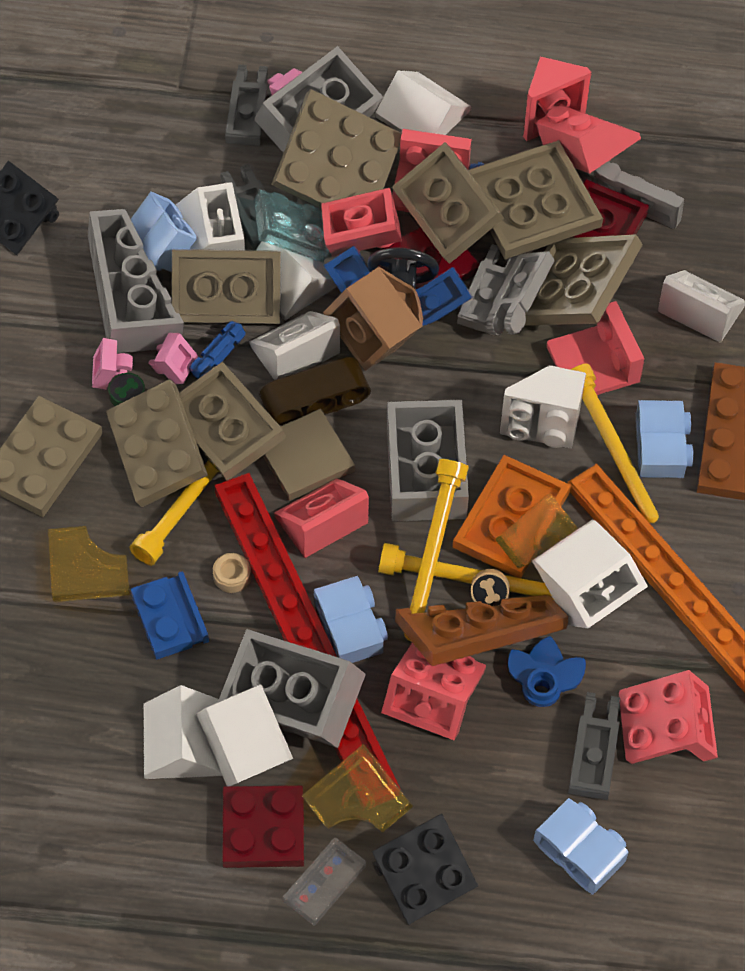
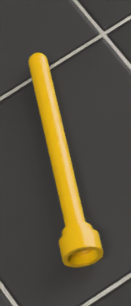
(615, 446)
(450, 477)
(149, 546)
(396, 560)

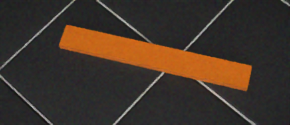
(663, 570)

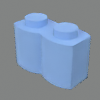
(161, 230)
(662, 439)
(348, 619)
(581, 845)

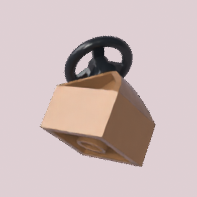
(383, 306)

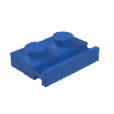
(169, 615)

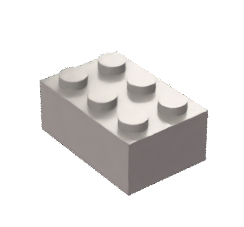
(331, 76)
(416, 440)
(304, 687)

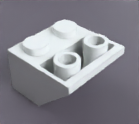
(213, 217)
(544, 407)
(589, 574)

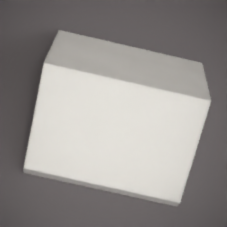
(420, 105)
(301, 280)
(699, 304)
(298, 344)
(244, 735)
(175, 738)

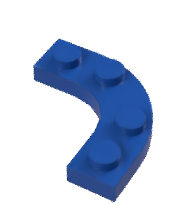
(436, 297)

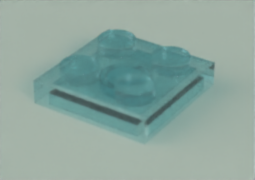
(290, 225)

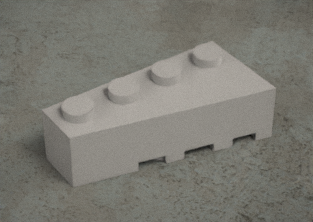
(129, 292)

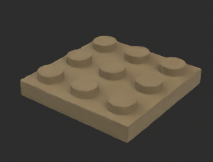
(335, 152)
(538, 199)
(582, 279)

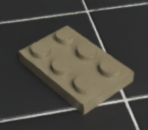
(447, 202)
(226, 285)
(229, 421)
(156, 443)
(44, 454)

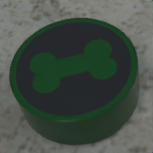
(124, 387)

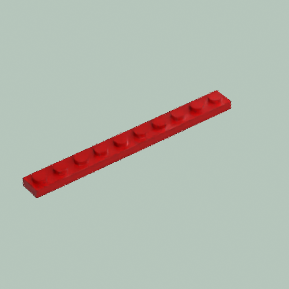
(286, 594)

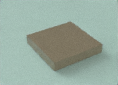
(308, 456)

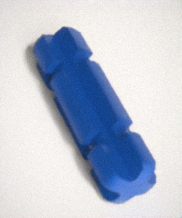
(218, 349)

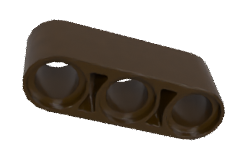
(322, 387)

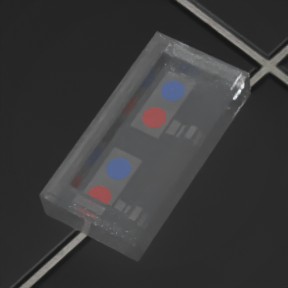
(324, 881)

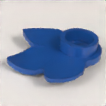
(545, 668)

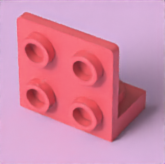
(418, 145)
(606, 348)
(432, 695)
(667, 718)

